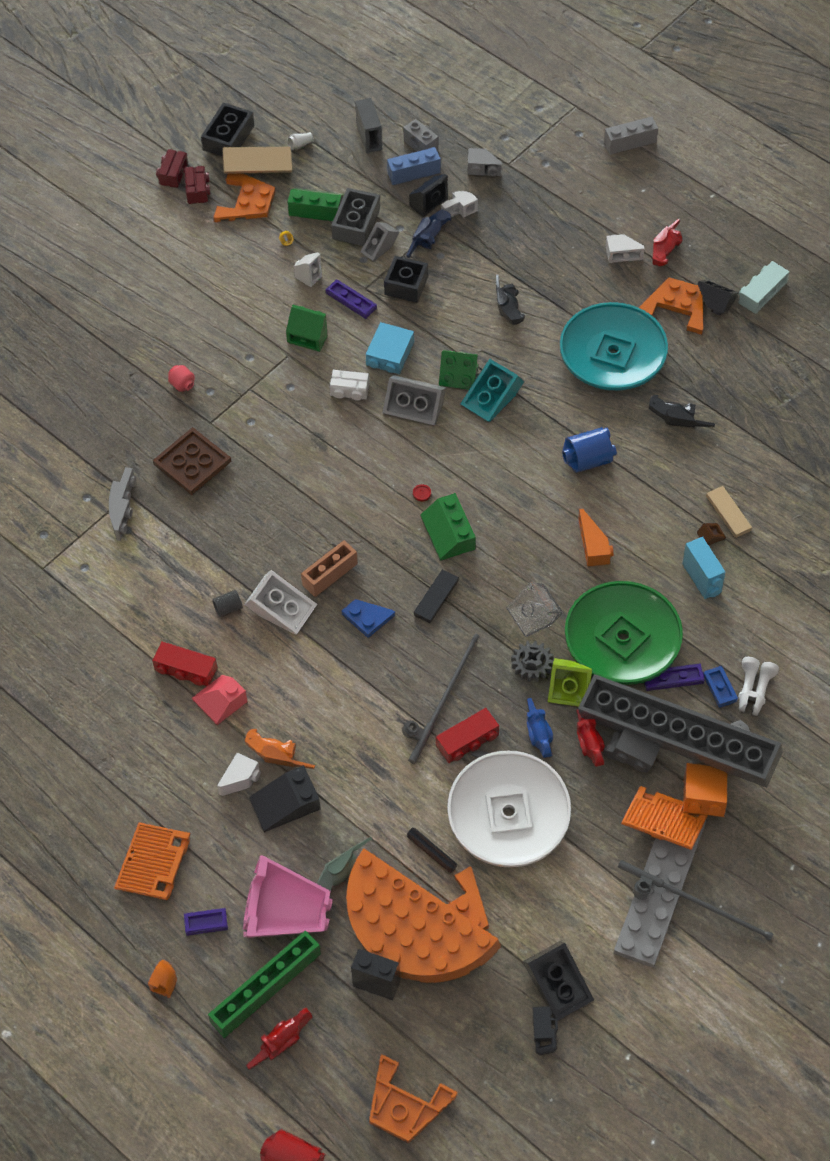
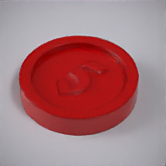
(422, 492)

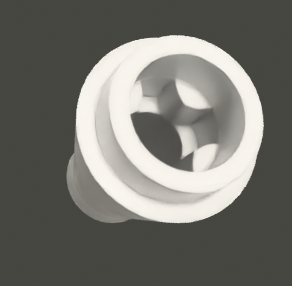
(298, 141)

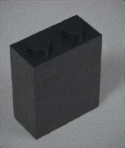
(375, 974)

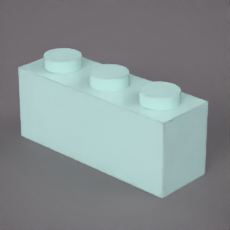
(763, 287)

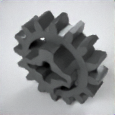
(532, 661)

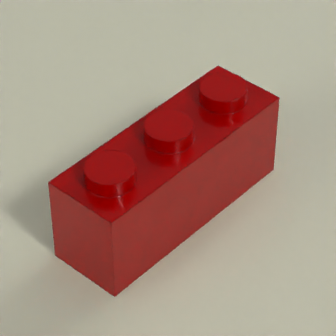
(184, 664)
(467, 735)

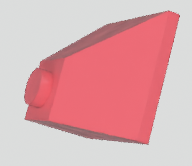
(221, 698)

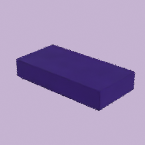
(205, 921)

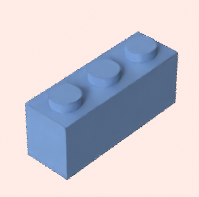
(413, 166)

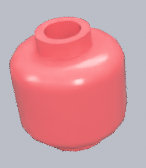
(181, 378)

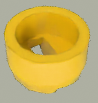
(289, 236)

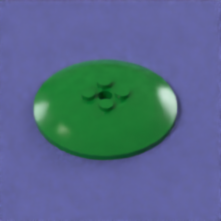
(627, 609)

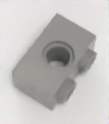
(419, 136)

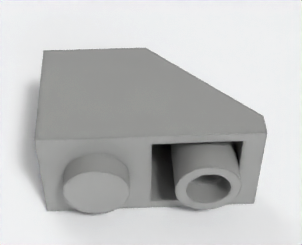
(483, 163)

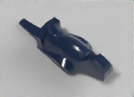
(428, 230)

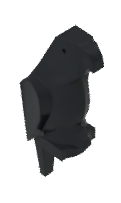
(508, 302)
(676, 414)

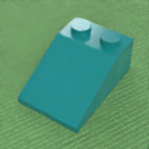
(492, 390)

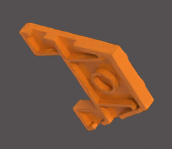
(253, 200)
(680, 298)
(470, 903)
(400, 1111)

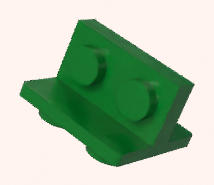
(458, 369)

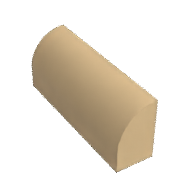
(257, 160)

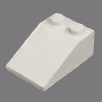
(280, 603)

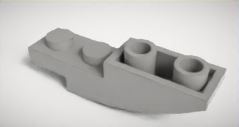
(119, 502)

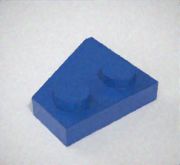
(367, 617)

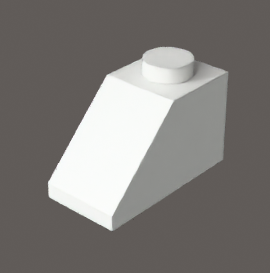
(623, 249)
(308, 269)
(239, 775)

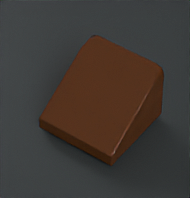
(711, 533)

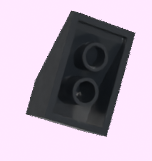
(285, 799)
(558, 980)

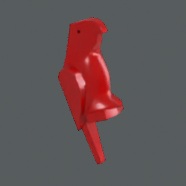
(665, 243)
(590, 740)
(281, 1037)

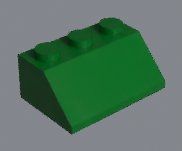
(313, 204)
(448, 527)

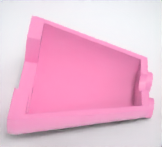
(284, 903)

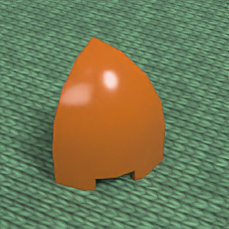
(163, 979)

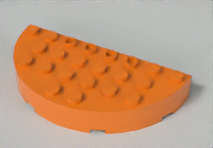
(412, 925)

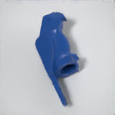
(539, 729)

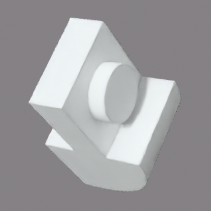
(462, 203)

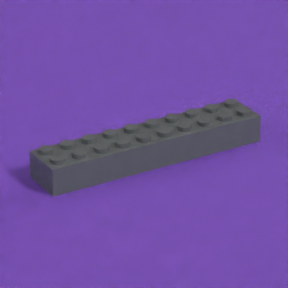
(682, 730)

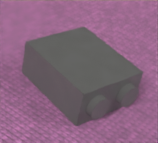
(368, 125)

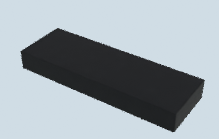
(436, 596)

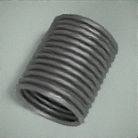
(227, 603)

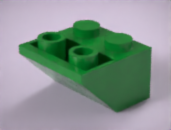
(306, 328)

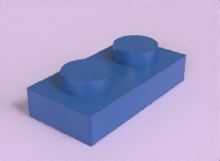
(720, 686)

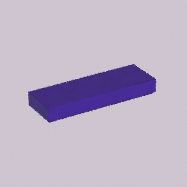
(351, 299)
(677, 677)

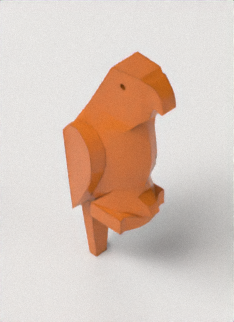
(273, 750)

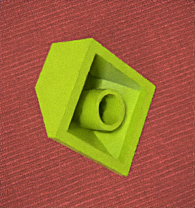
(568, 682)

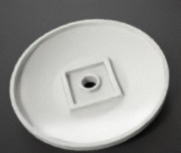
(512, 782)

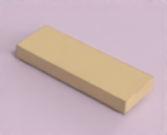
(729, 512)

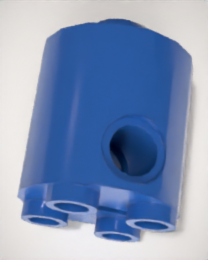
(588, 450)

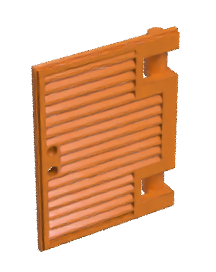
(663, 818)
(152, 861)

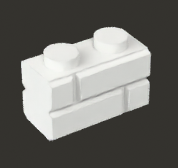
(349, 384)

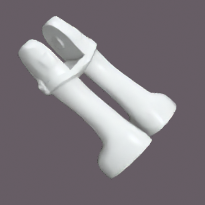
(767, 671)

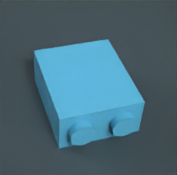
(389, 348)
(703, 568)

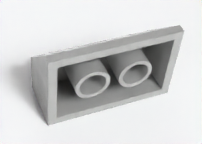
(413, 400)

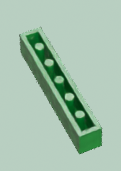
(264, 984)

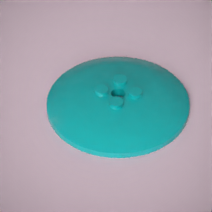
(616, 326)

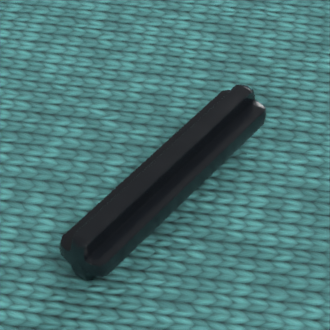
(432, 850)

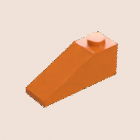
(594, 541)

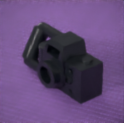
(543, 1032)

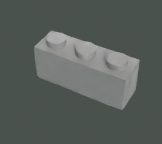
(630, 135)

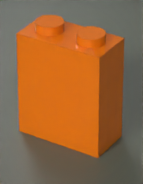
(704, 790)

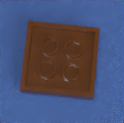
(192, 461)

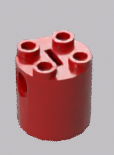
(288, 1147)

